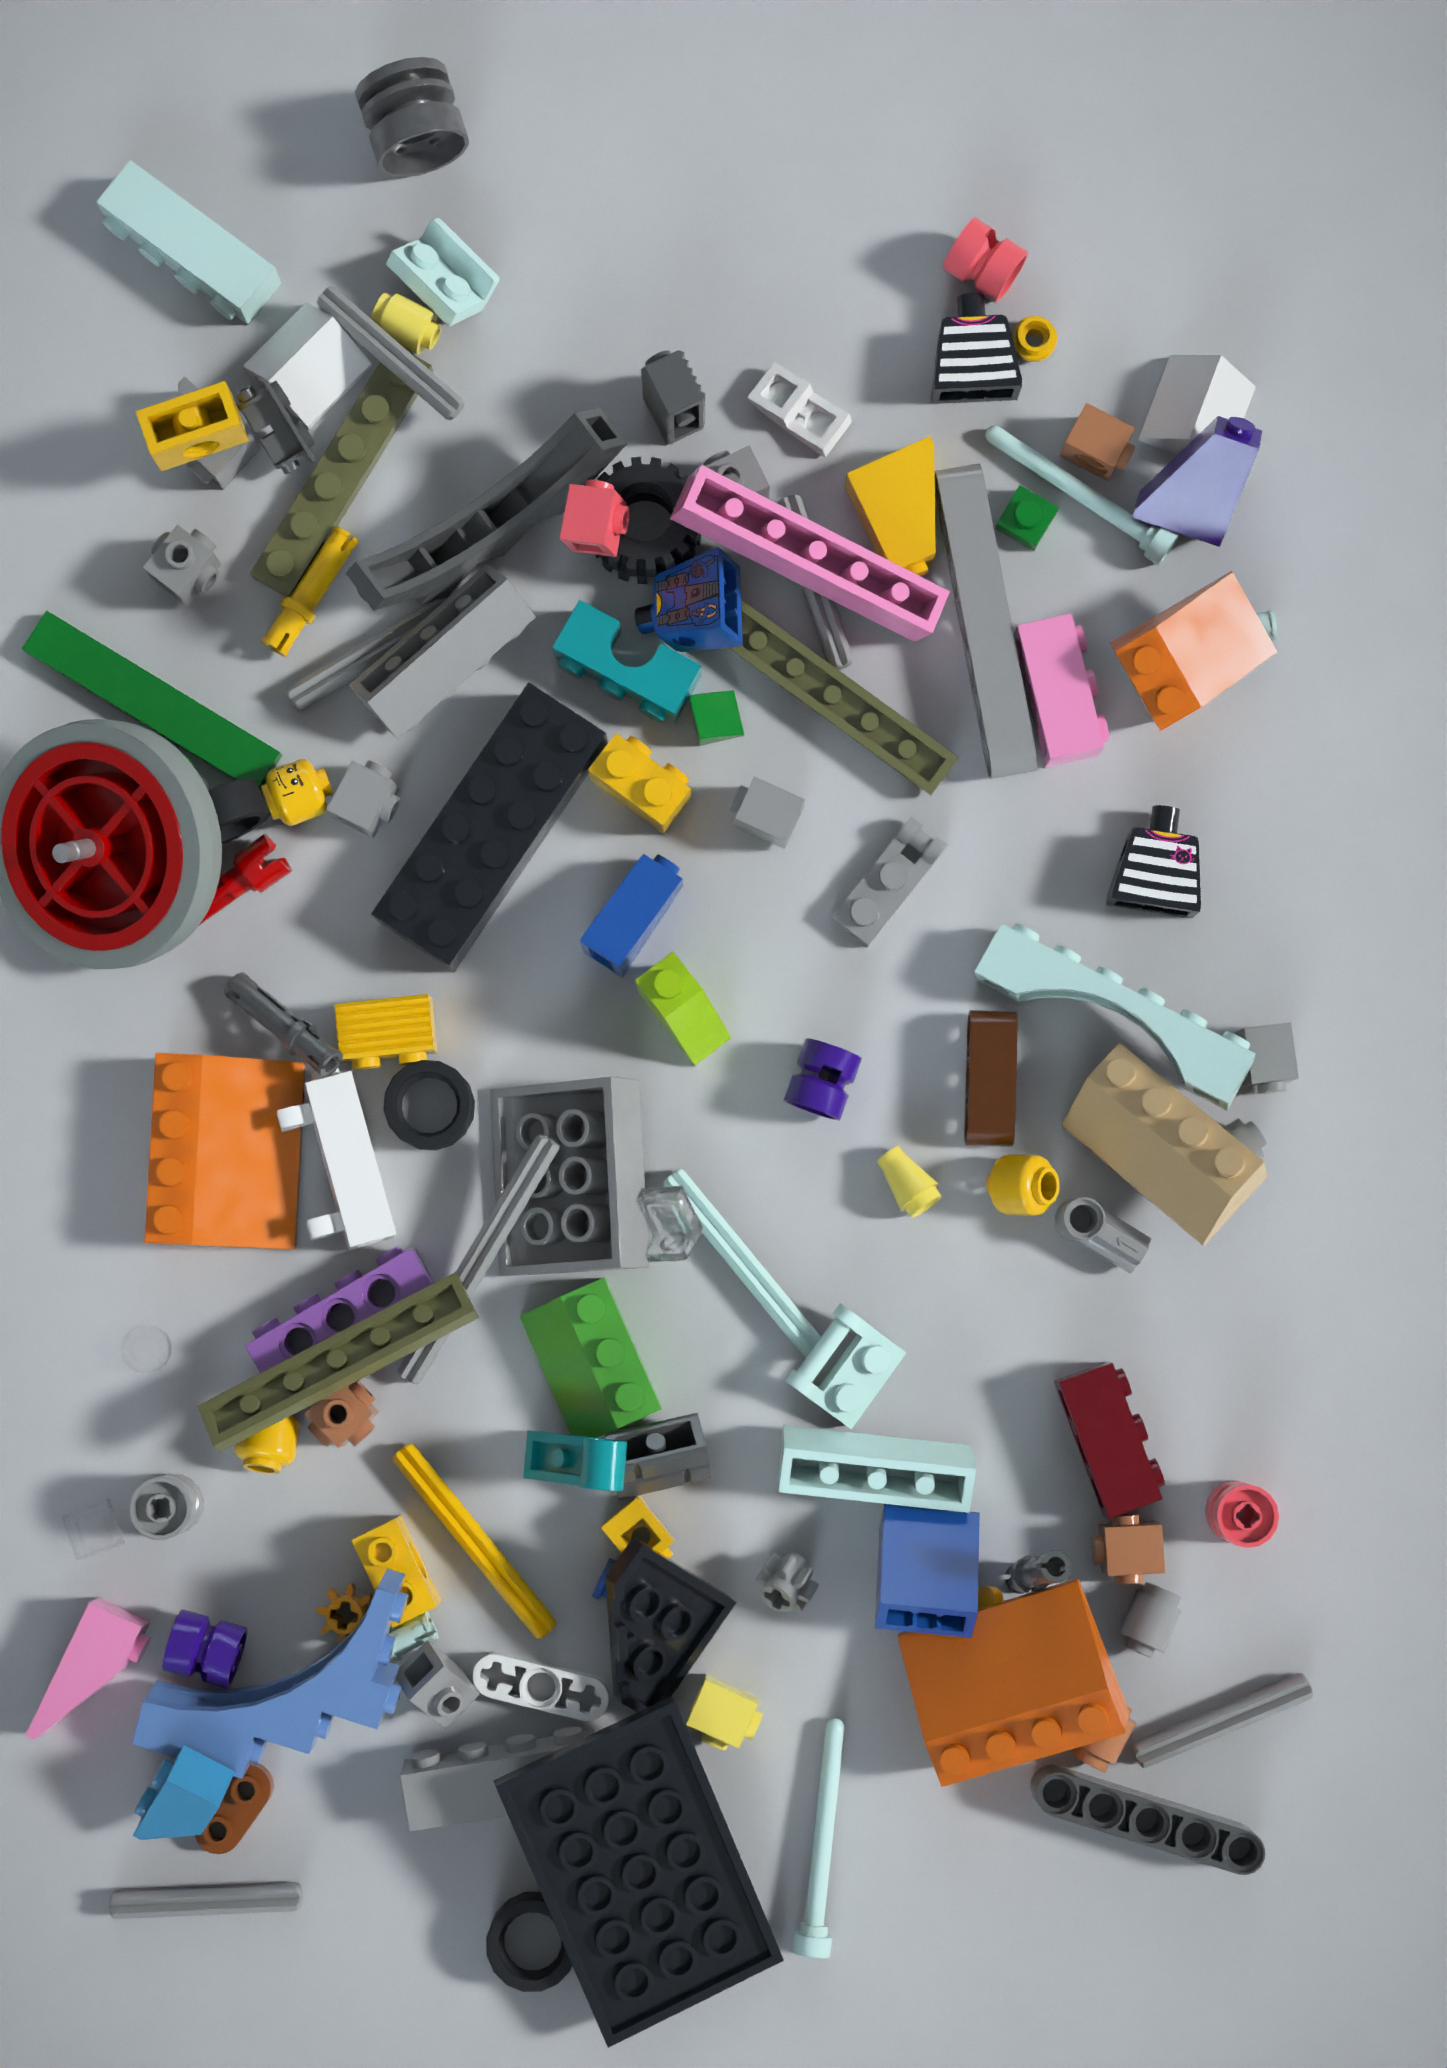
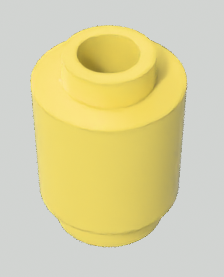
(407, 322)

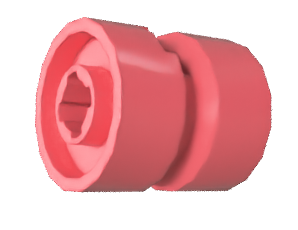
(985, 260)
(1242, 1514)

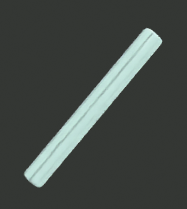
(747, 1267)

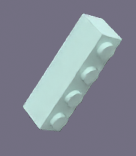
(189, 243)
(876, 1469)

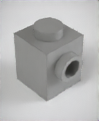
(365, 797)
(767, 811)
(1274, 1057)
(436, 1684)

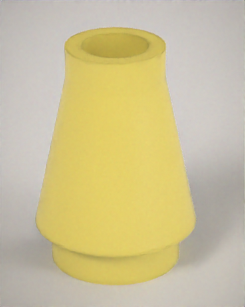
(909, 1183)

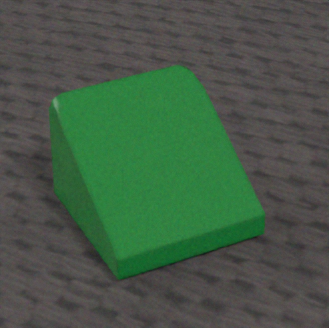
(716, 716)

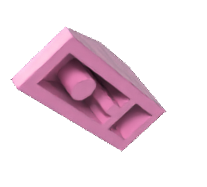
(99, 1651)

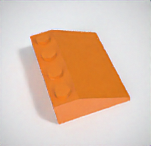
(219, 1154)
(1016, 1689)

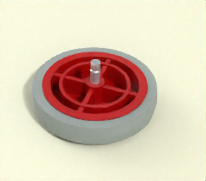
(106, 844)

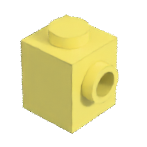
(723, 1714)

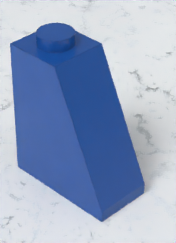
(632, 913)

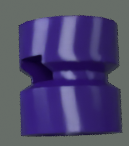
(818, 1095)
(204, 1648)

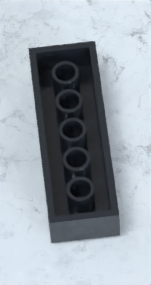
(490, 827)

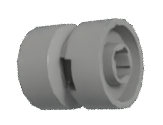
(166, 1506)

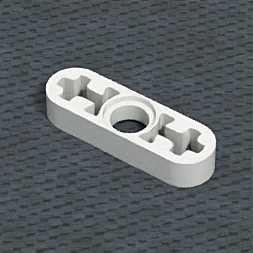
(509, 1667)

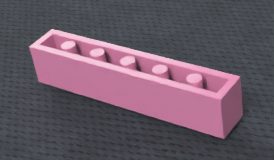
(809, 554)

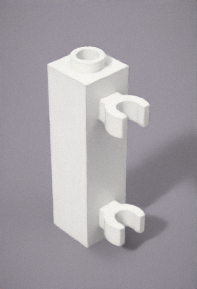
(348, 1161)

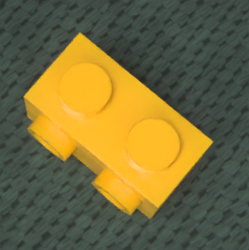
(641, 783)

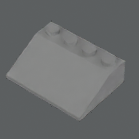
(585, 1203)

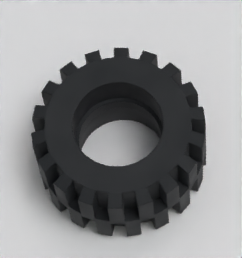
(657, 485)

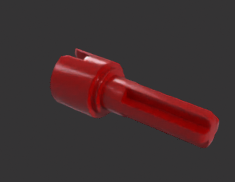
(248, 873)

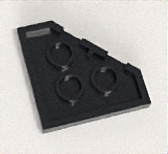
(657, 1623)

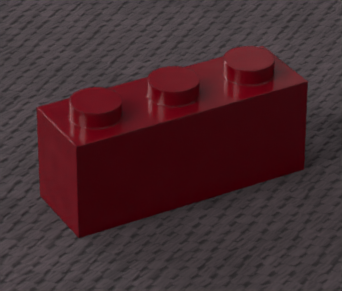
(1110, 1439)

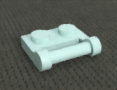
(856, 1374)

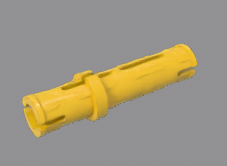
(309, 592)

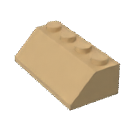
(1163, 1144)

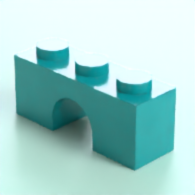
(658, 686)

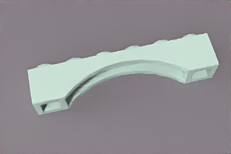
(1028, 970)

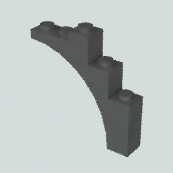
(493, 523)

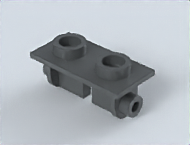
(267, 407)

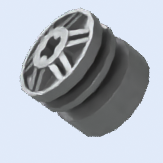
(411, 117)

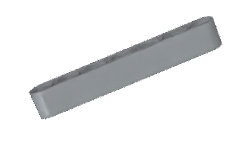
(985, 621)

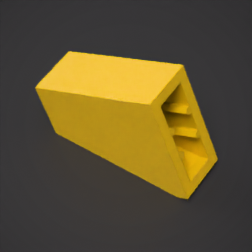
(898, 505)

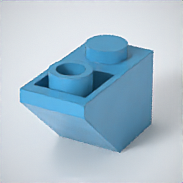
(184, 1796)

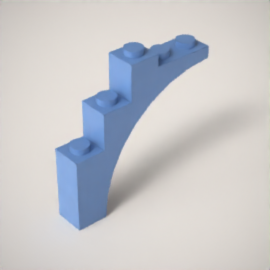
(292, 1711)

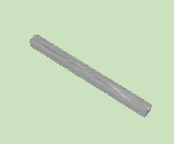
(489, 1241)

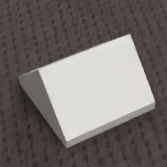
(310, 362)
(1191, 397)

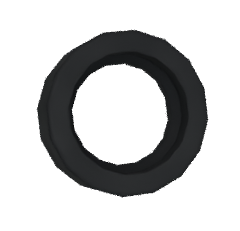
(239, 808)
(393, 1105)
(503, 1966)

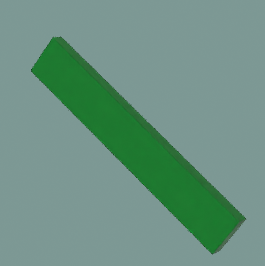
(150, 700)

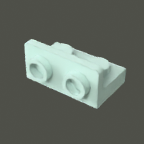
(444, 273)

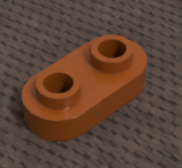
(238, 1811)

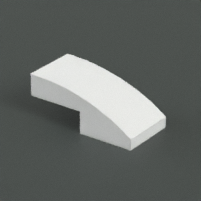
(799, 410)

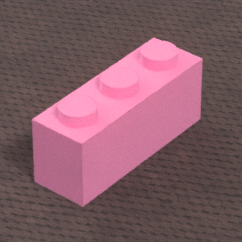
(1060, 690)

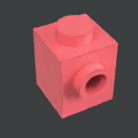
(594, 519)

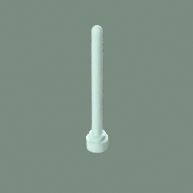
(1153, 540)
(813, 1937)

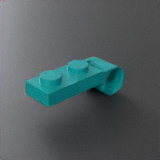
(575, 1460)

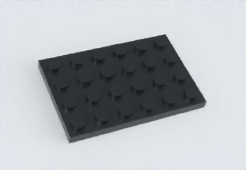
(639, 1871)

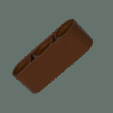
(991, 1078)

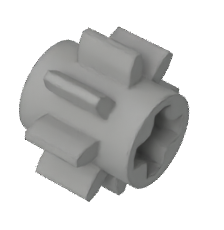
(787, 1582)

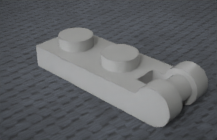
(888, 883)

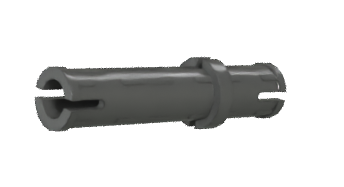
(296, 1035)
(1037, 1572)

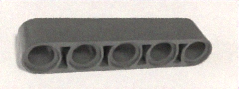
(1166, 1833)

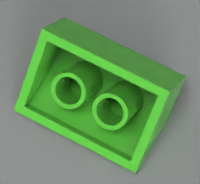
(591, 1361)

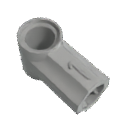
(1105, 1234)

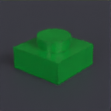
(1026, 517)

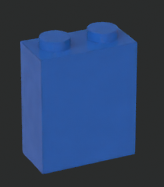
(927, 1571)

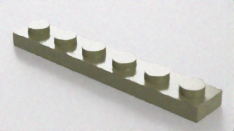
(335, 480)
(843, 702)
(337, 1362)

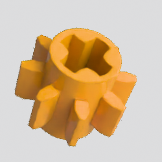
(336, 1621)

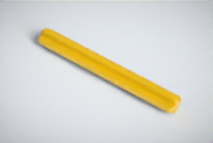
(474, 1541)

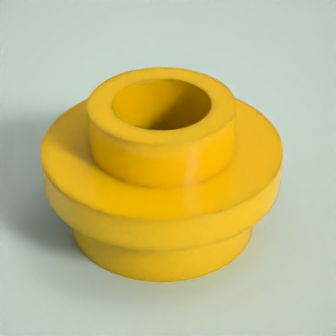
(1034, 326)

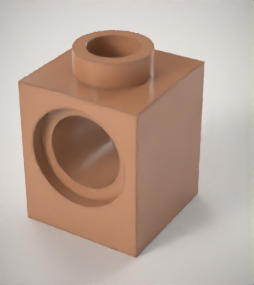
(1099, 442)

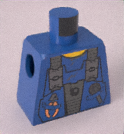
(696, 604)

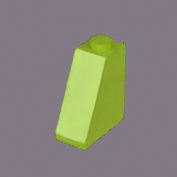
(682, 1008)

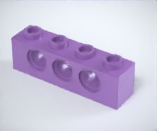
(401, 1268)

